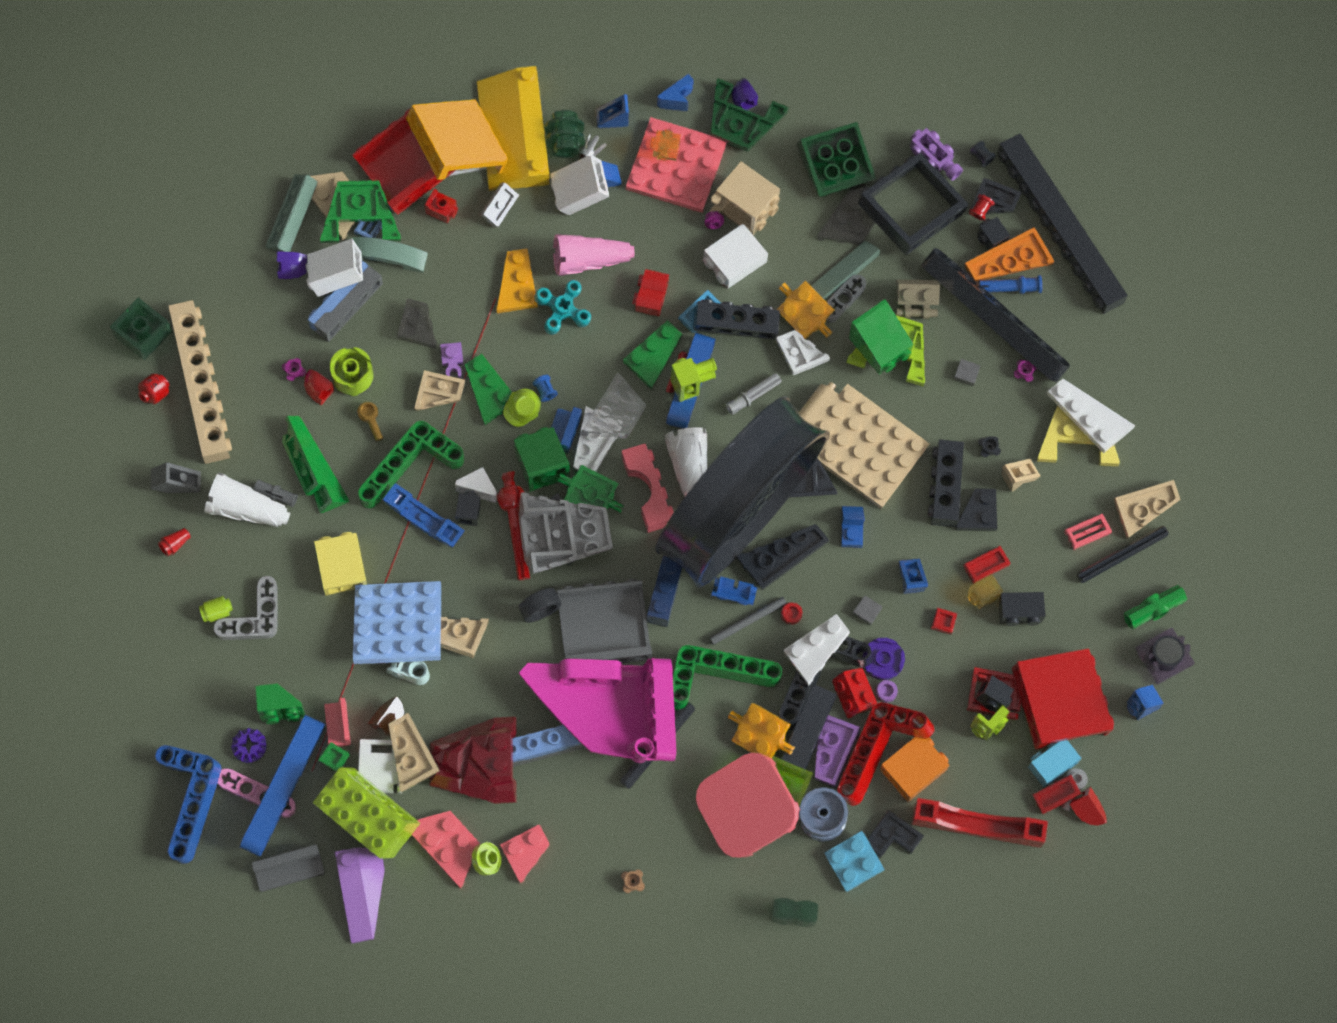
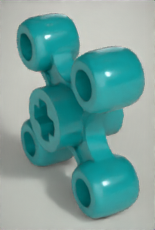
(558, 312)

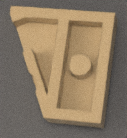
(438, 390)

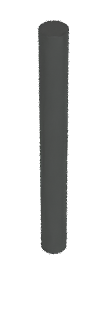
(747, 620)

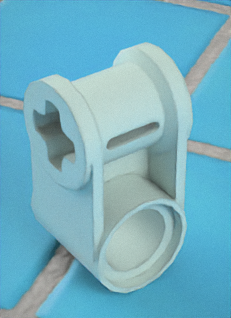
(406, 671)

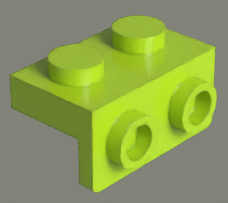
(984, 729)

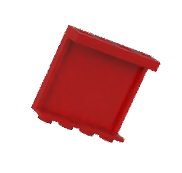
(398, 165)
(1062, 697)

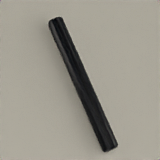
(1122, 554)
(638, 768)

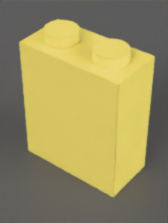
(340, 563)

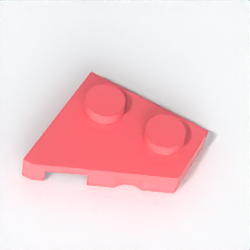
(525, 851)

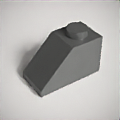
(175, 479)

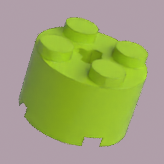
(360, 370)

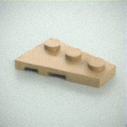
(411, 754)

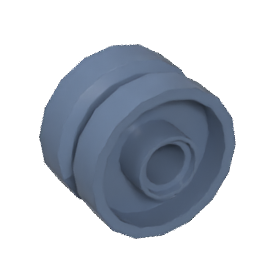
(823, 827)

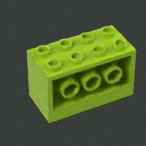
(366, 813)

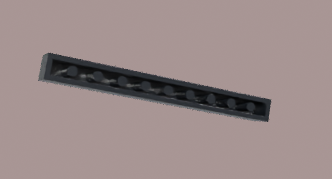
(1062, 224)

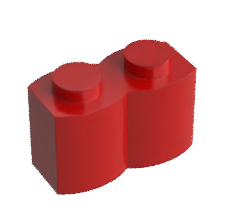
(652, 292)

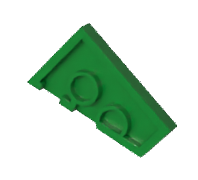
(488, 388)

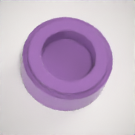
(886, 691)

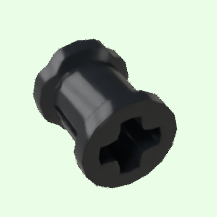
(982, 154)

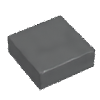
(967, 372)
(867, 610)

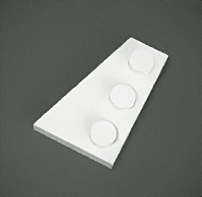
(591, 448)

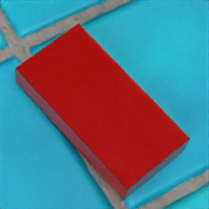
(986, 564)
(1057, 794)

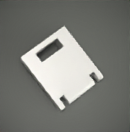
(378, 767)

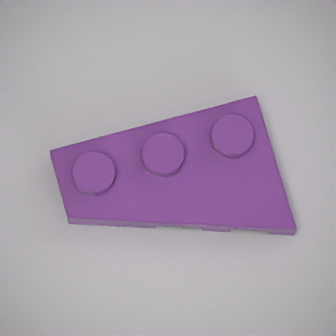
(834, 749)

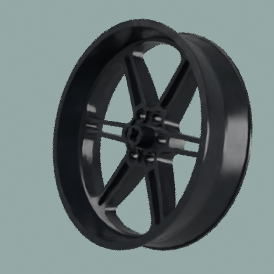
(741, 491)

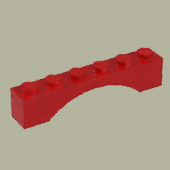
(952, 819)

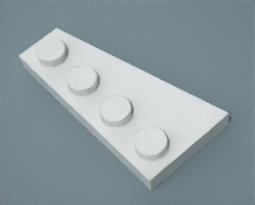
(1093, 418)

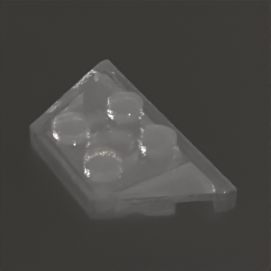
(616, 411)

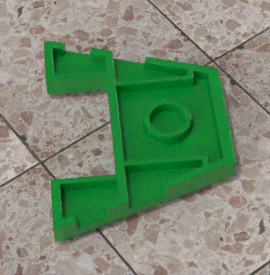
(359, 203)

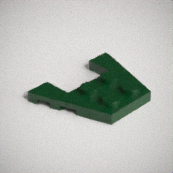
(739, 126)

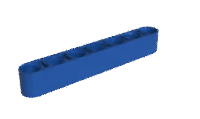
(282, 786)

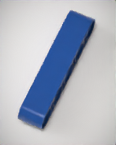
(681, 412)

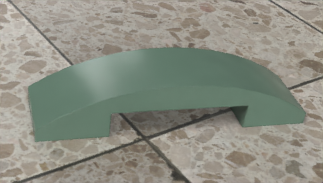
(391, 252)

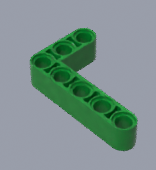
(405, 459)
(717, 669)

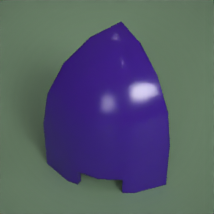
(744, 95)
(291, 265)

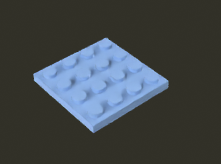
(397, 622)

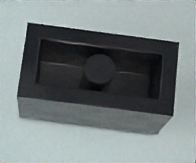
(1021, 608)

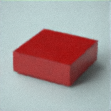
(944, 621)

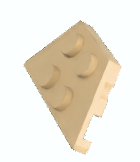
(324, 194)

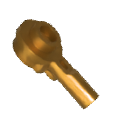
(368, 413)

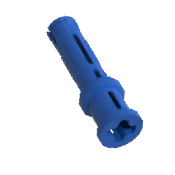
(1021, 285)

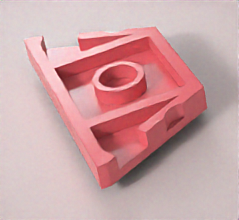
(447, 844)

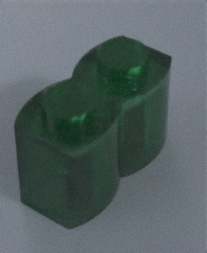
(788, 911)

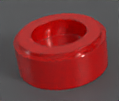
(791, 613)

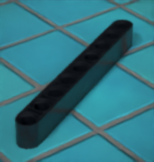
(995, 315)

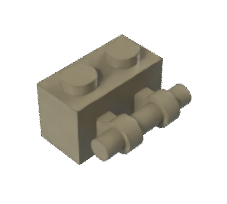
(917, 293)

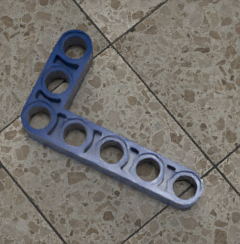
(192, 797)

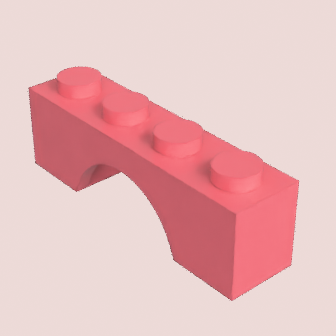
(639, 464)

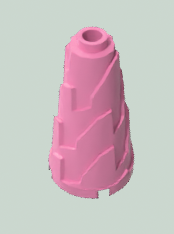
(581, 253)

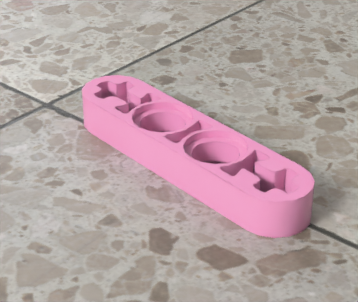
(254, 795)

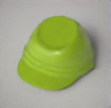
(522, 407)

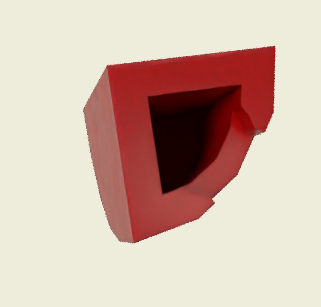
(318, 386)
(1089, 808)

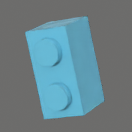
(1053, 762)

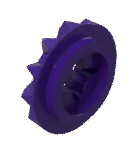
(256, 751)

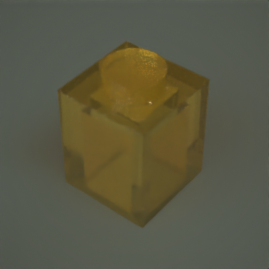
(984, 592)

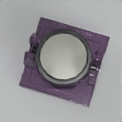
(1165, 655)

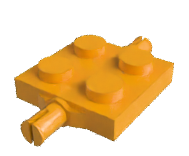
(805, 310)
(761, 731)

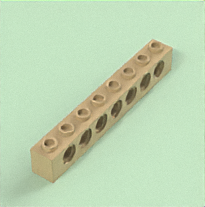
(180, 315)

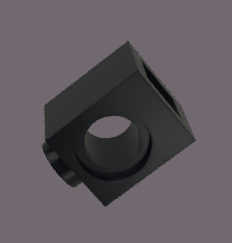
(468, 509)

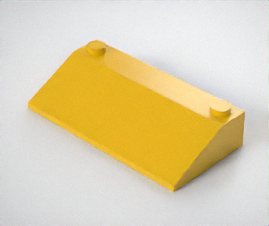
(515, 116)

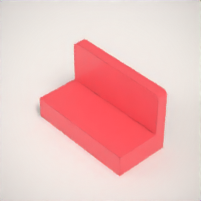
(337, 723)

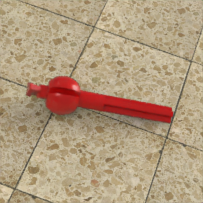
(509, 501)

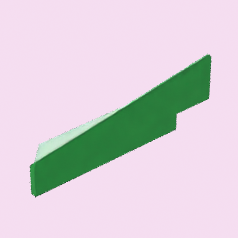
(312, 467)

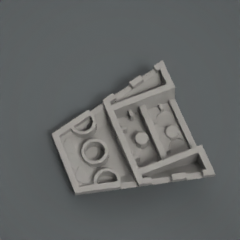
(560, 531)

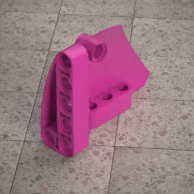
(611, 704)

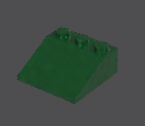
(836, 159)

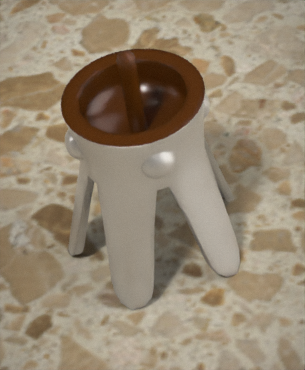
(587, 150)

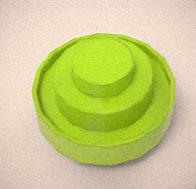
(486, 859)

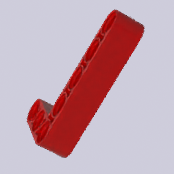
(877, 744)

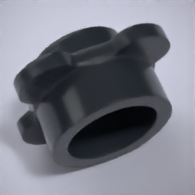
(993, 442)

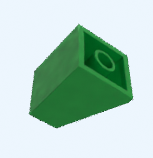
(881, 338)
(541, 458)

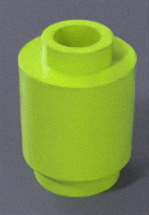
(215, 609)

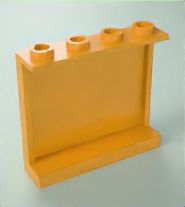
(455, 136)

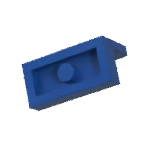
(566, 425)

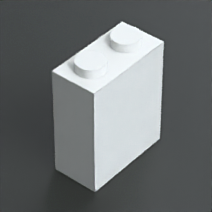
(579, 185)
(735, 256)
(334, 267)

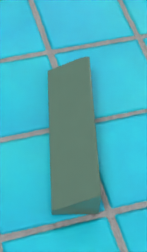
(291, 213)
(849, 266)

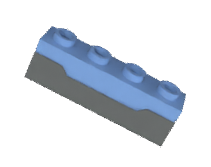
(343, 304)
(543, 745)

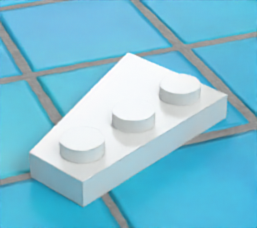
(816, 647)

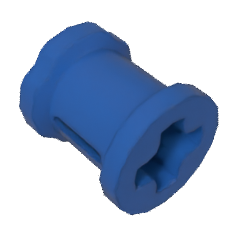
(544, 388)

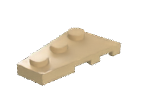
(1145, 505)
(462, 635)

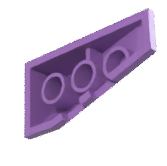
(361, 886)

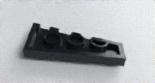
(776, 559)

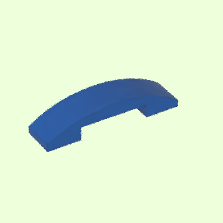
(423, 517)

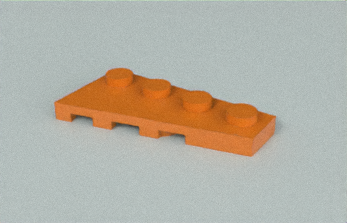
(1013, 256)

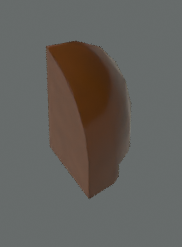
(386, 714)

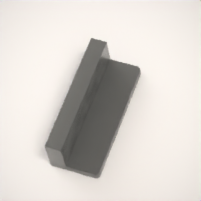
(288, 868)

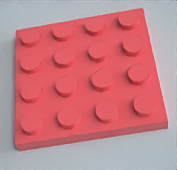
(680, 181)

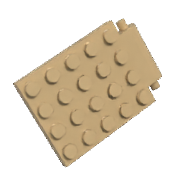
(865, 442)

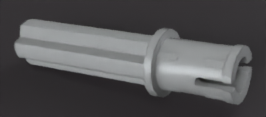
(758, 390)

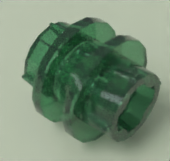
(565, 133)

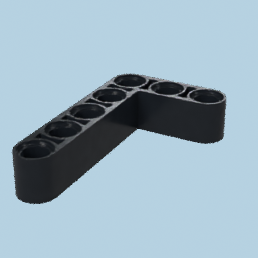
(801, 687)

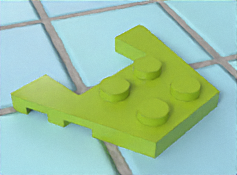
(915, 333)

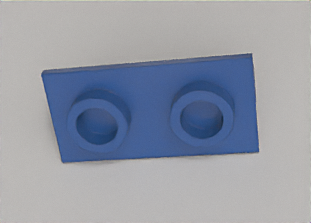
(724, 590)

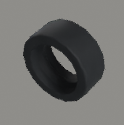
(539, 605)

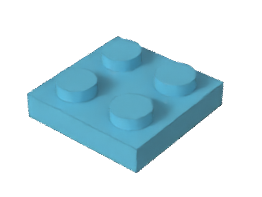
(854, 861)

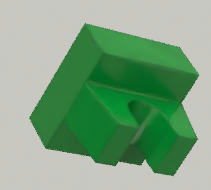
(334, 757)

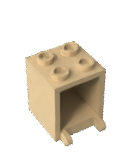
(746, 198)

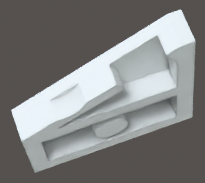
(800, 353)

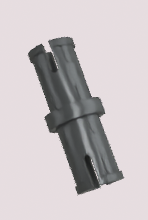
(275, 493)

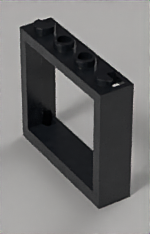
(890, 227)

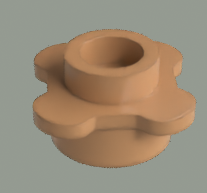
(633, 875)

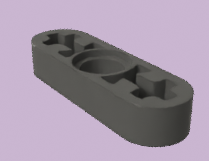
(853, 296)

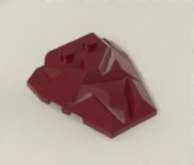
(477, 761)

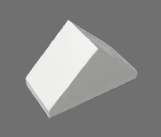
(478, 483)

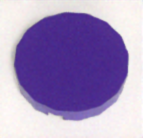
(886, 659)

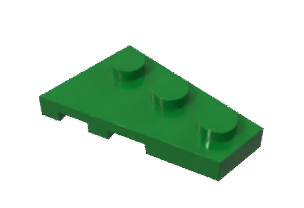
(652, 354)

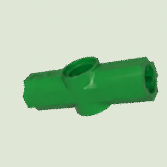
(1155, 607)

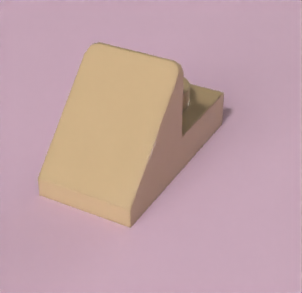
(1018, 473)

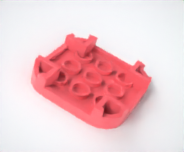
(747, 805)

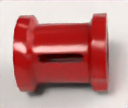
(981, 207)

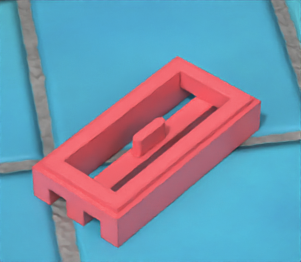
(1072, 539)

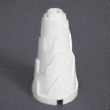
(688, 455)
(240, 502)

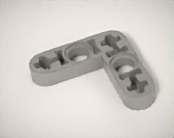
(257, 623)

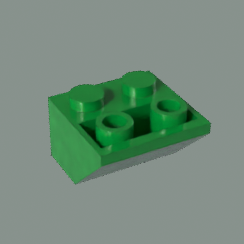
(277, 704)

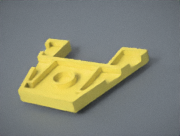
(1064, 430)

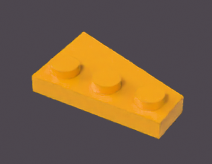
(517, 284)

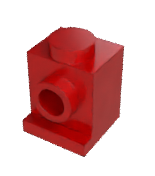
(439, 212)

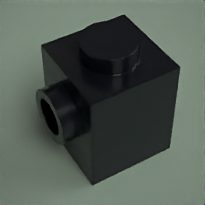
(992, 233)
(994, 694)

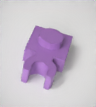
(452, 357)

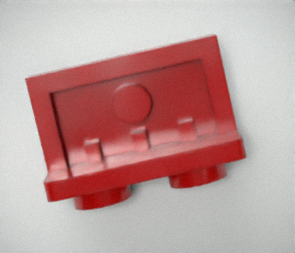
(854, 692)

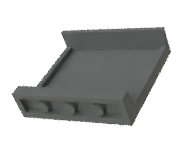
(605, 622)

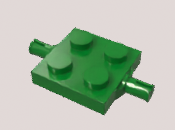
(590, 489)

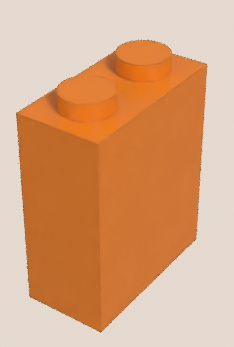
(914, 767)

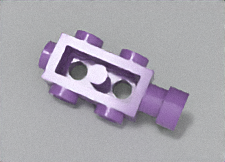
(935, 151)

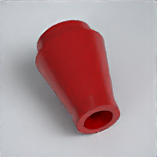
(173, 542)

